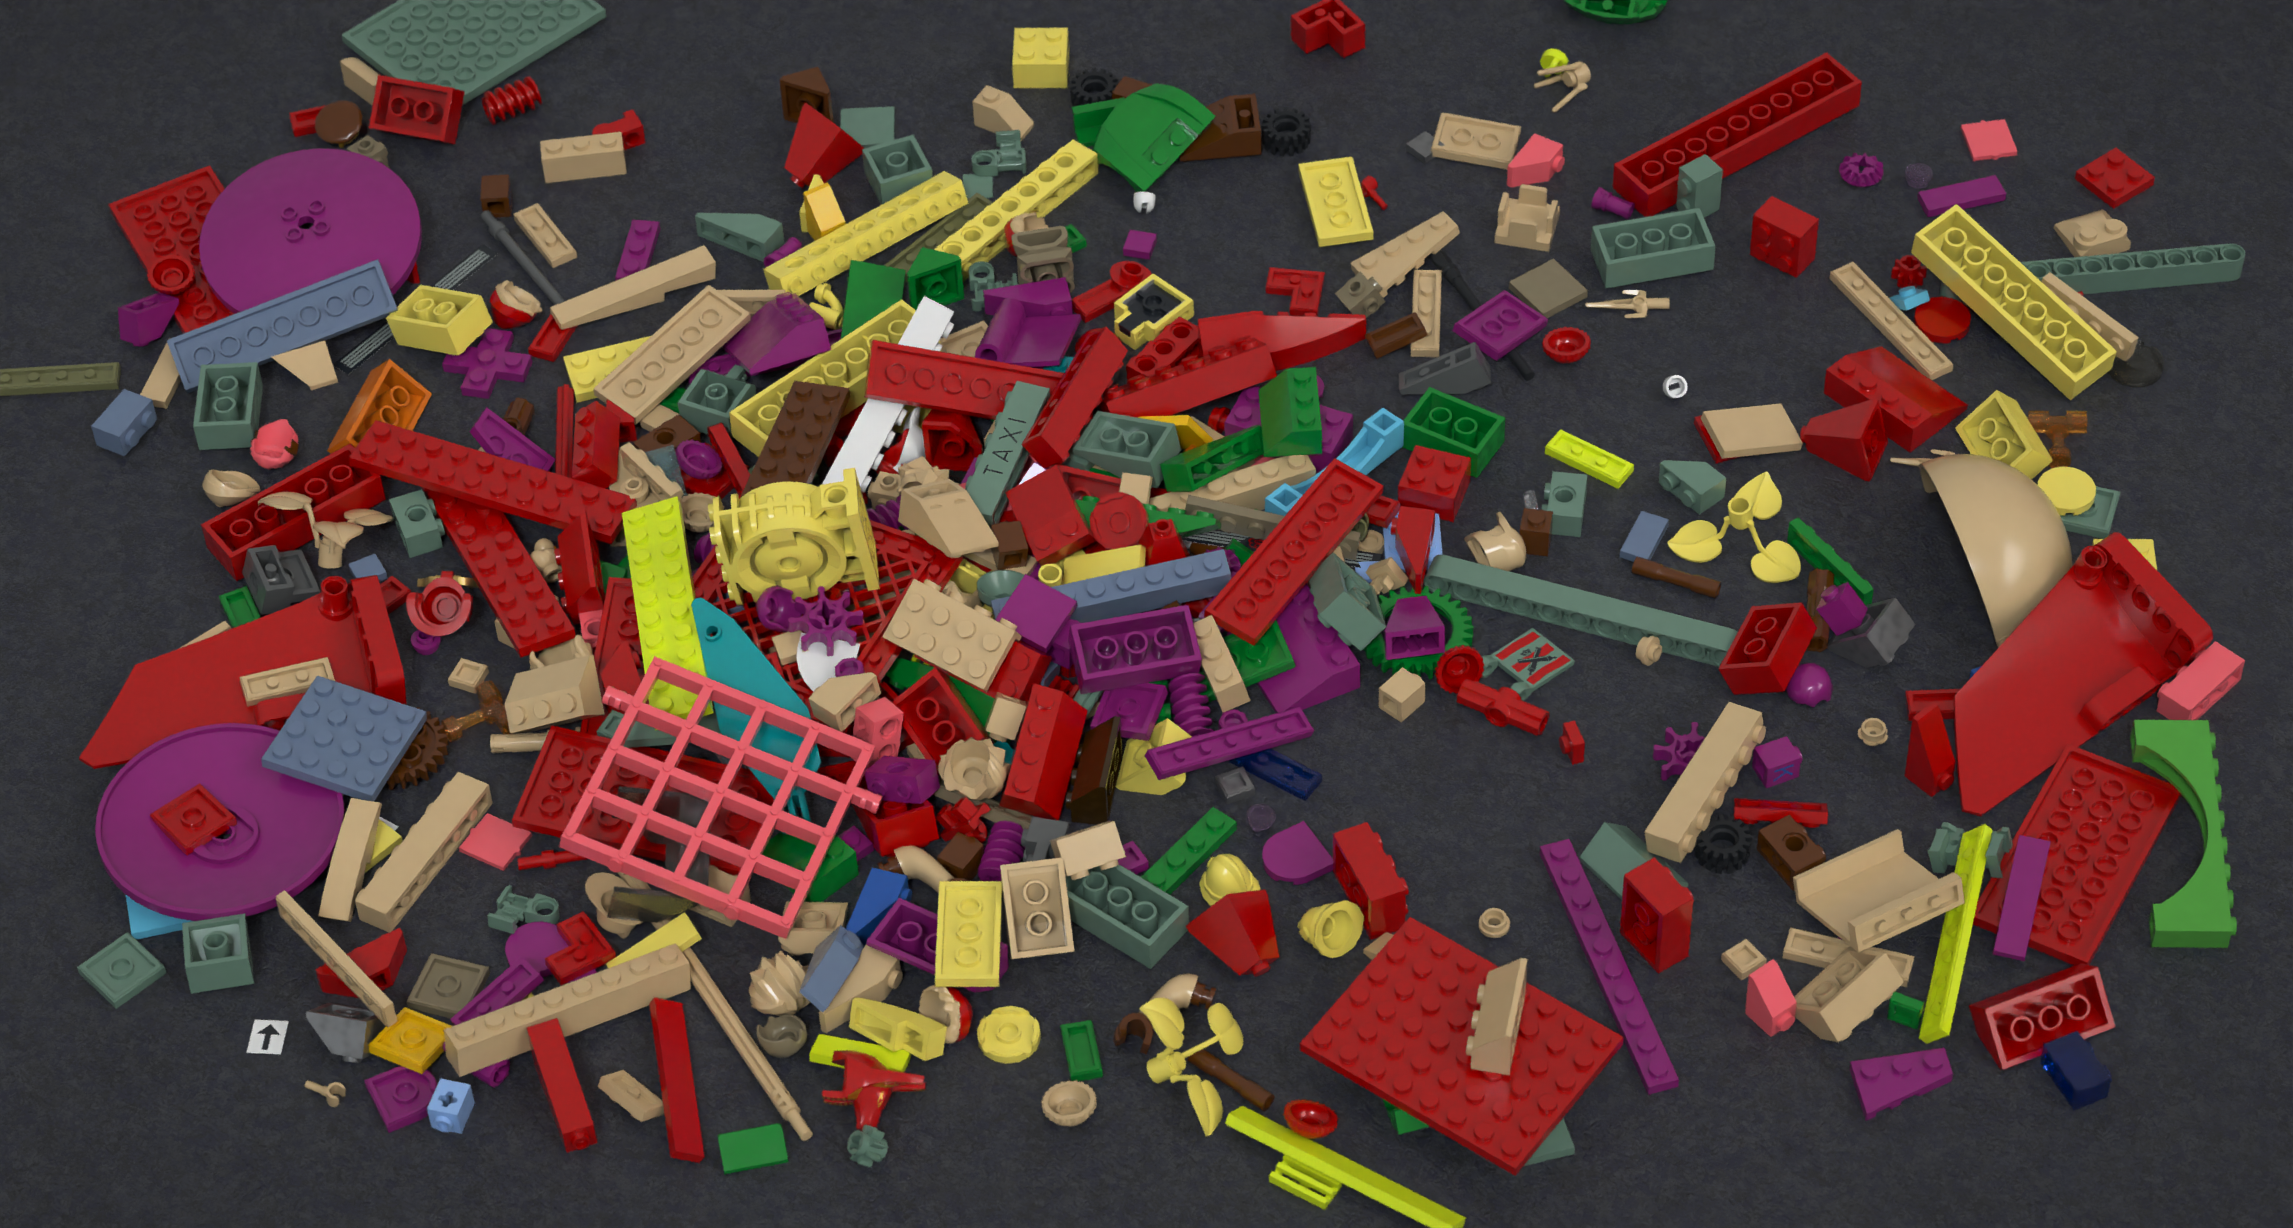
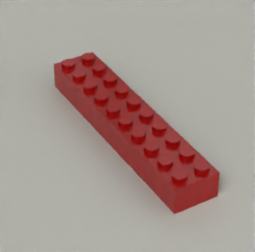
(1740, 131)

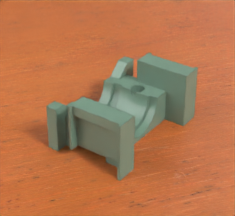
(1947, 842)

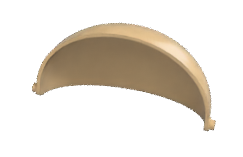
(2006, 531)

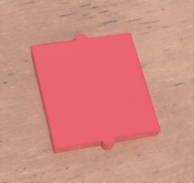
(1989, 140)
(495, 842)

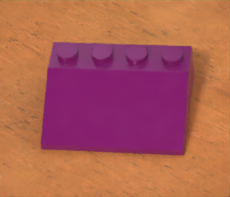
(779, 335)
(1321, 658)

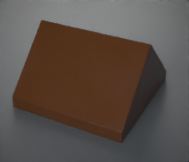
(802, 88)

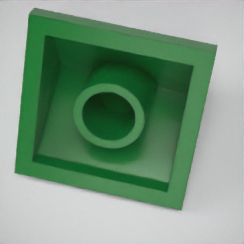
(936, 277)

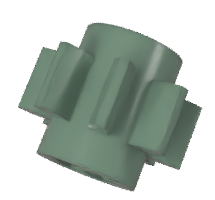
(867, 1146)

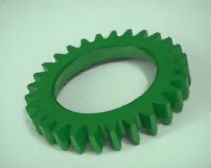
(1461, 632)

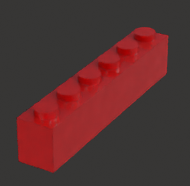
(1075, 398)

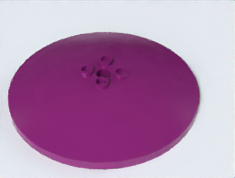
(358, 215)
(279, 840)

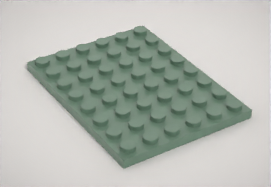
(467, 41)

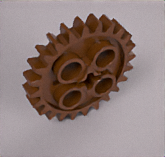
(422, 755)

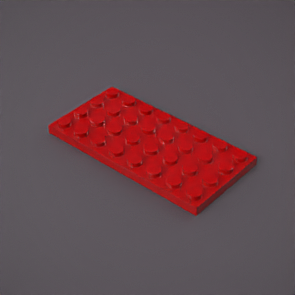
(170, 222)
(567, 767)
(2100, 835)

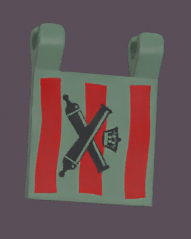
(1529, 660)

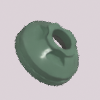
(997, 585)

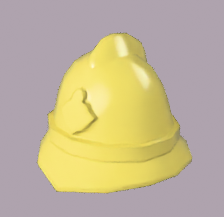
(1226, 876)
(1332, 927)

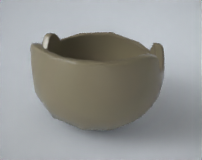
(782, 1035)

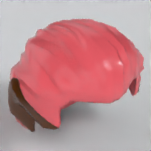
(274, 444)

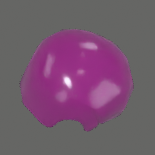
(775, 608)
(1810, 685)

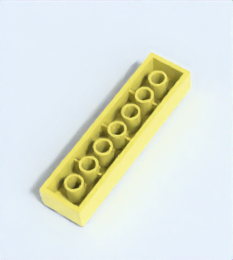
(2013, 302)
(841, 367)

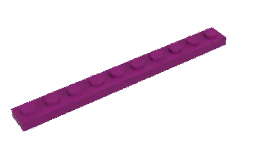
(1609, 967)

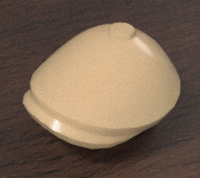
(229, 487)

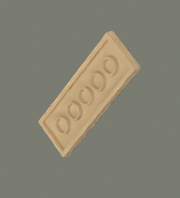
(673, 353)

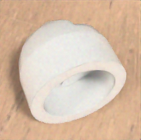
(1144, 200)
(1677, 392)

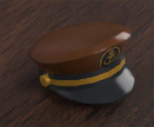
(341, 124)

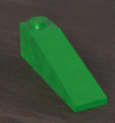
(1212, 460)

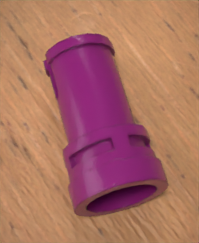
(1606, 201)
(786, 249)

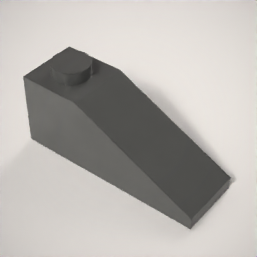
(1450, 373)

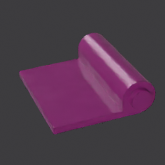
(1025, 339)

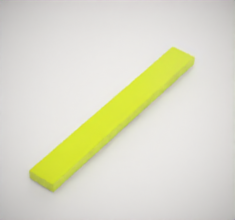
(1955, 937)
(1343, 1169)

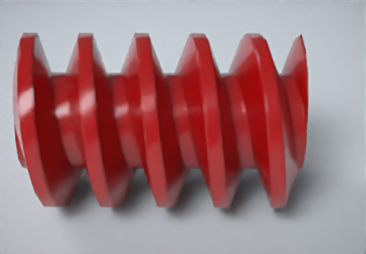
(510, 99)

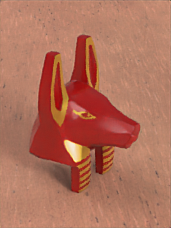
(868, 1086)

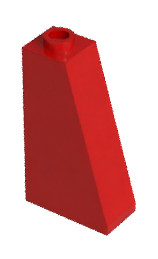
(561, 1085)

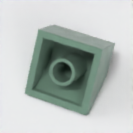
(217, 953)

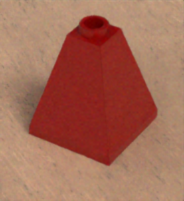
(1849, 438)
(1162, 542)

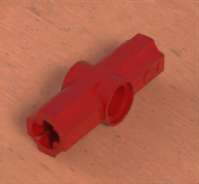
(1503, 707)

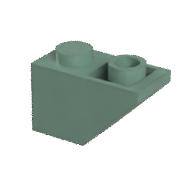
(1693, 483)

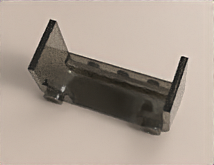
(660, 905)

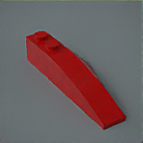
(1288, 338)

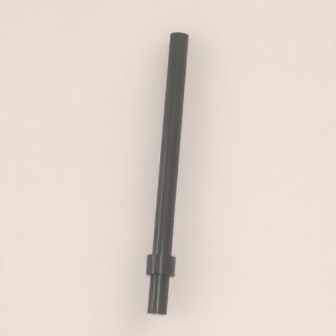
(500, 233)

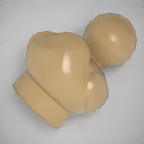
(545, 560)

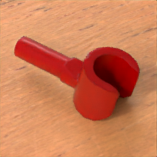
(1368, 188)

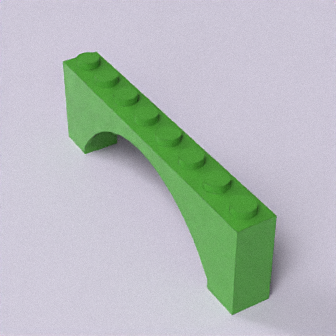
(2201, 909)

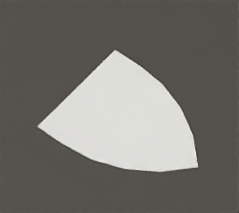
(817, 666)

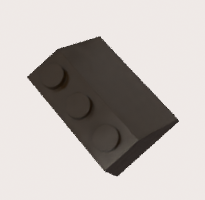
(1096, 774)

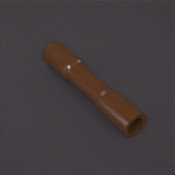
(1694, 583)
(1246, 1088)

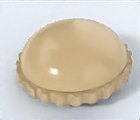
(696, 512)
(1069, 1103)

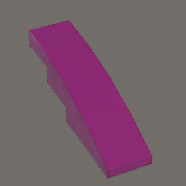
(2021, 898)

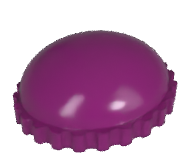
(698, 459)

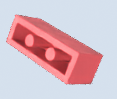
(2200, 684)

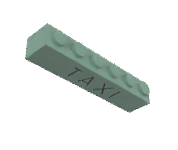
(1003, 454)

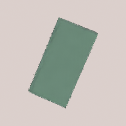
(1616, 852)

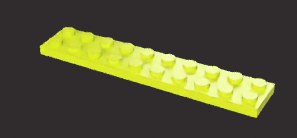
(664, 598)

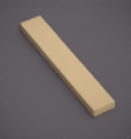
(1891, 321)
(336, 959)

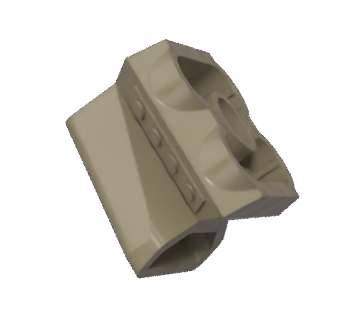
(1043, 255)

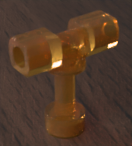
(2058, 429)
(490, 710)

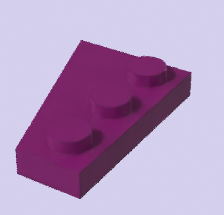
(505, 441)
(1893, 1078)

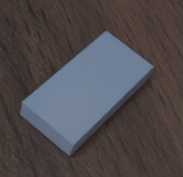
(1644, 537)

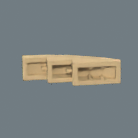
(349, 859)

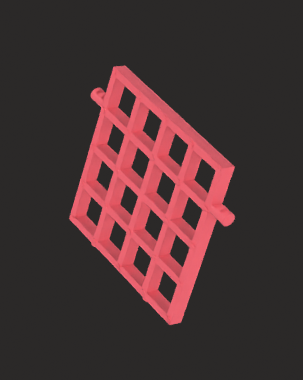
(718, 795)

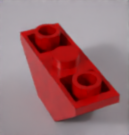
(622, 672)
(377, 959)

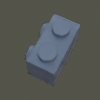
(124, 422)

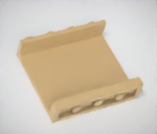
(1875, 892)

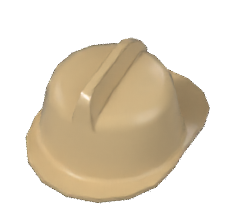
(599, 890)

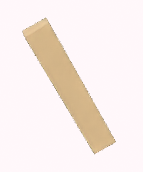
(637, 289)

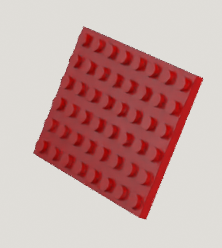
(1407, 1035)

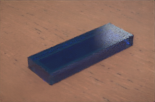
(1281, 772)

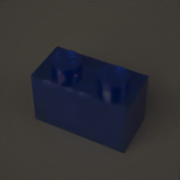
(2076, 1070)

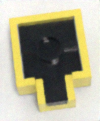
(1148, 309)

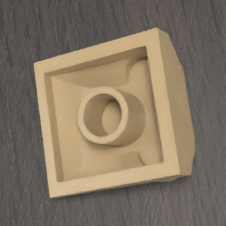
(2093, 234)
(813, 926)

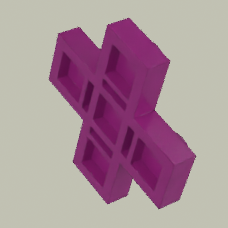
(488, 363)

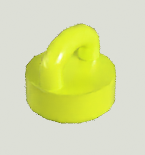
(1553, 58)

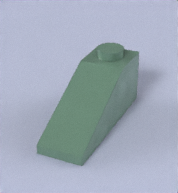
(744, 233)

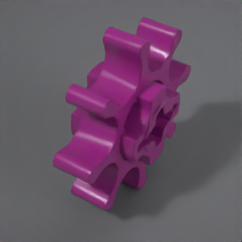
(814, 623)
(1679, 752)

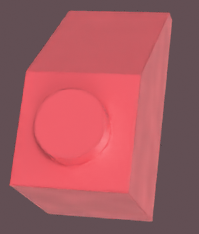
(1535, 162)
(1770, 999)

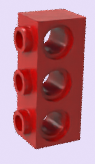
(1168, 348)

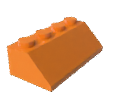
(385, 396)

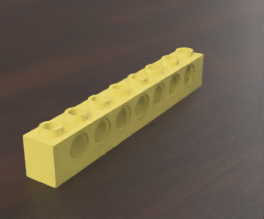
(1035, 193)
(867, 235)

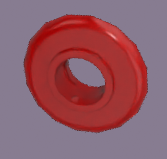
(1128, 274)

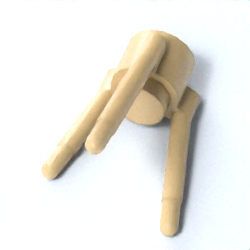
(1575, 75)

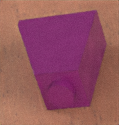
(1414, 629)

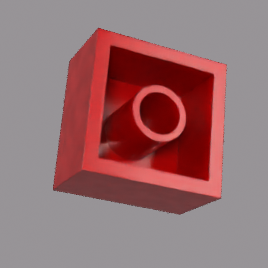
(1784, 236)
(1435, 481)

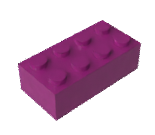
(1336, 426)
(1134, 649)

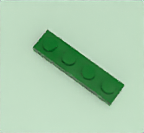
(1823, 557)
(1190, 851)

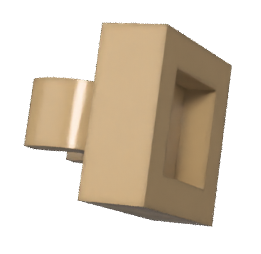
(1386, 576)

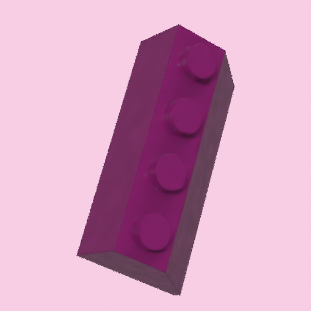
(912, 935)

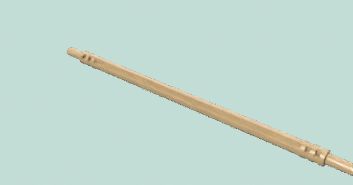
(737, 1033)

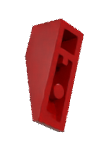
(1413, 542)
(1930, 755)

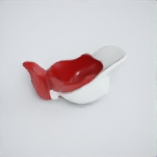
(907, 447)

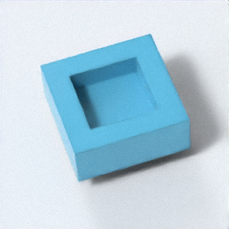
(1910, 297)

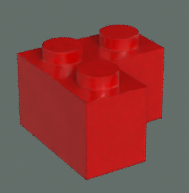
(1329, 24)

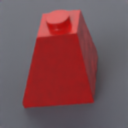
(819, 148)
(950, 440)
(1239, 932)

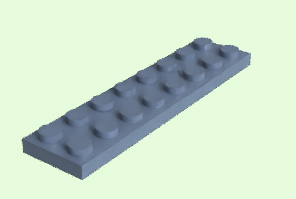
(286, 322)

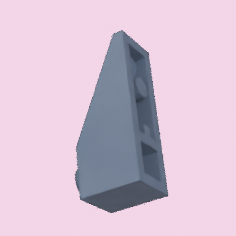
(830, 967)

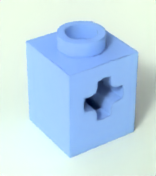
(450, 1106)

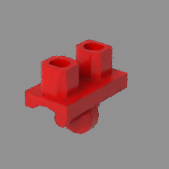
(963, 818)

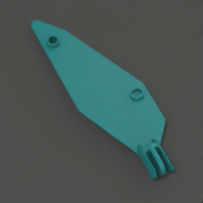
(738, 663)

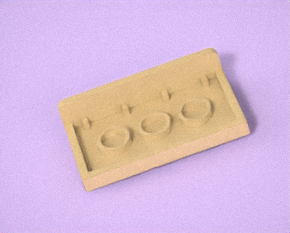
(951, 633)

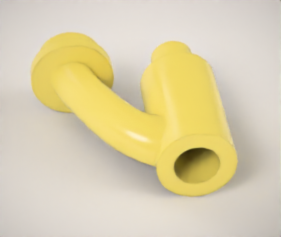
(832, 316)

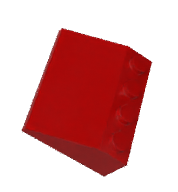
(1909, 401)

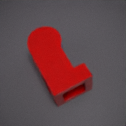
(629, 126)

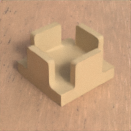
(1527, 220)

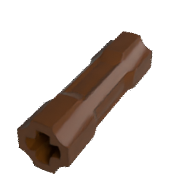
(1817, 583)

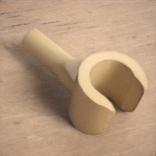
(328, 1092)

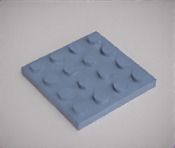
(344, 739)

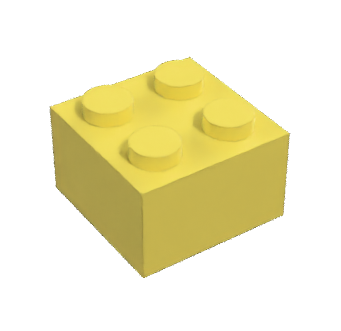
(1040, 58)

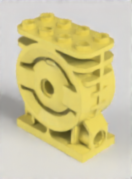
(794, 538)

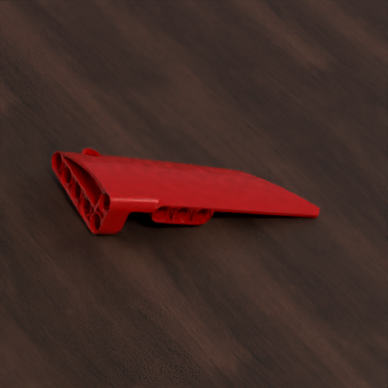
(2071, 670)
(202, 680)

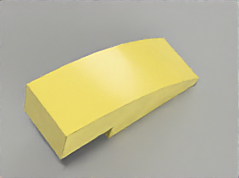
(898, 1028)

